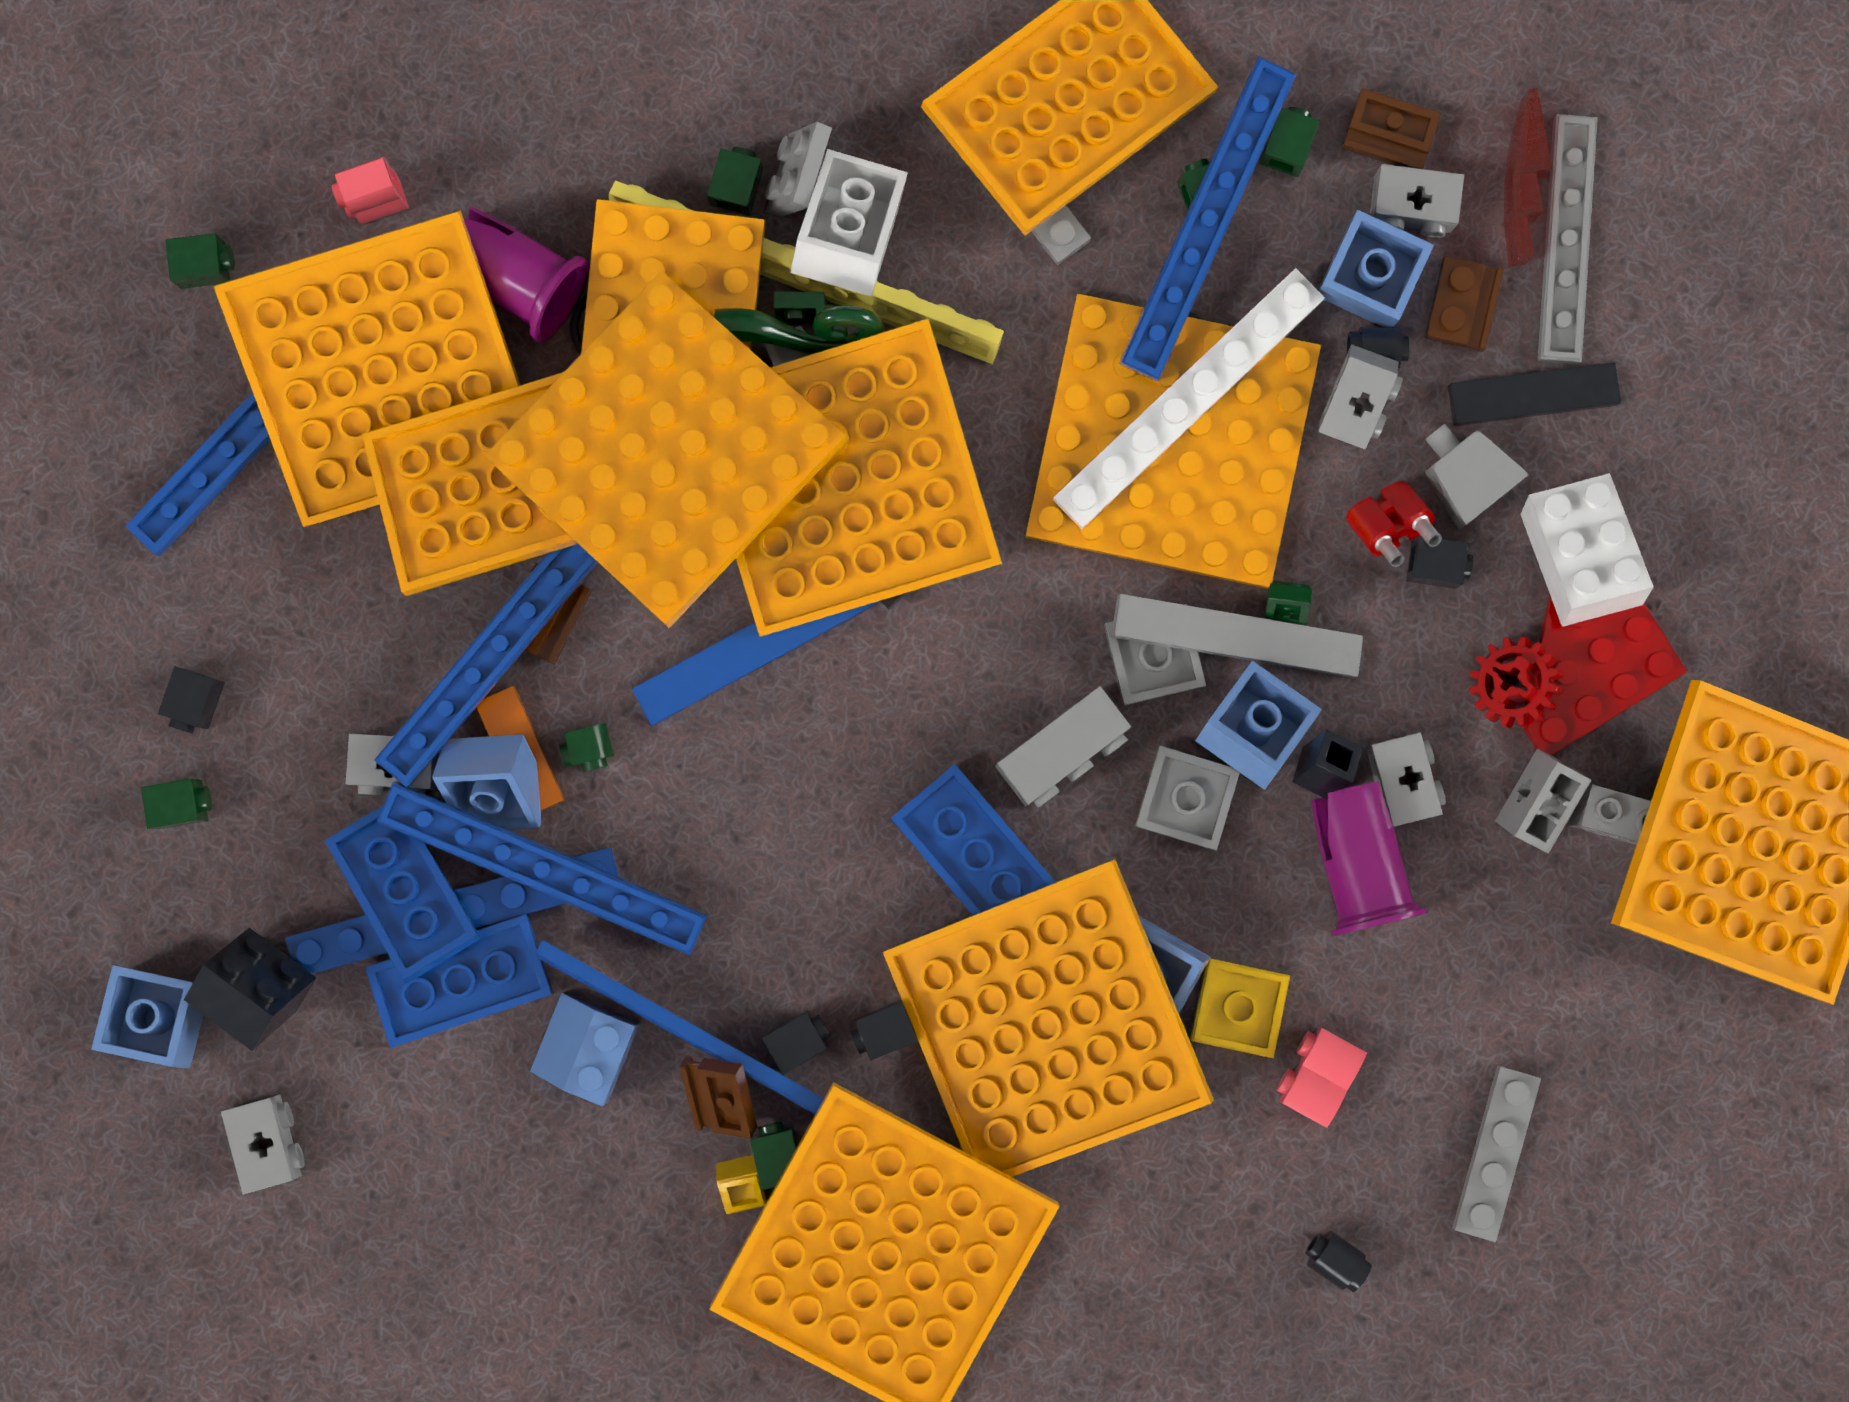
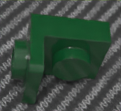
(798, 306)
(1288, 602)

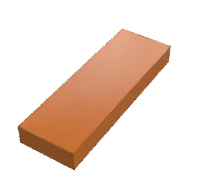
(506, 715)

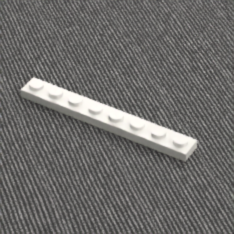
(1188, 398)

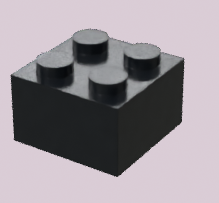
(249, 988)

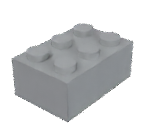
(1064, 748)

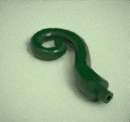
(828, 325)

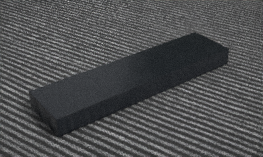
(1534, 394)

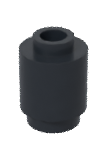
(1381, 341)
(1338, 1261)

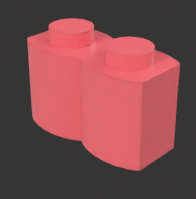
(369, 191)
(1321, 1076)

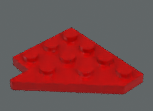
(1605, 671)

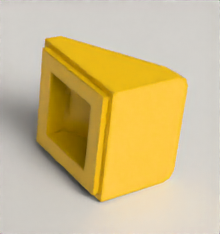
(739, 1185)

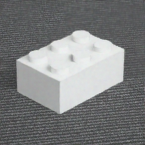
(848, 222)
(1586, 550)

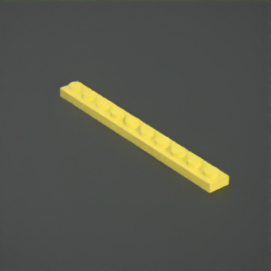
(893, 306)

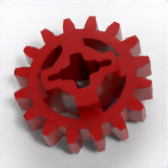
(1525, 667)

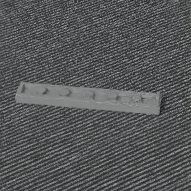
(1567, 239)
(1237, 636)

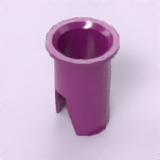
(526, 275)
(1362, 859)

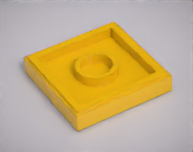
(1240, 1008)

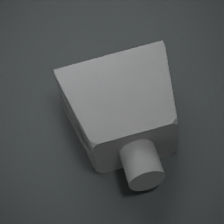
(1470, 473)

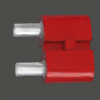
(1390, 518)

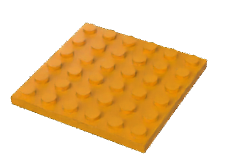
(361, 346)
(666, 448)
(1212, 496)
(889, 505)
(1747, 845)
(1049, 1023)
(883, 1253)

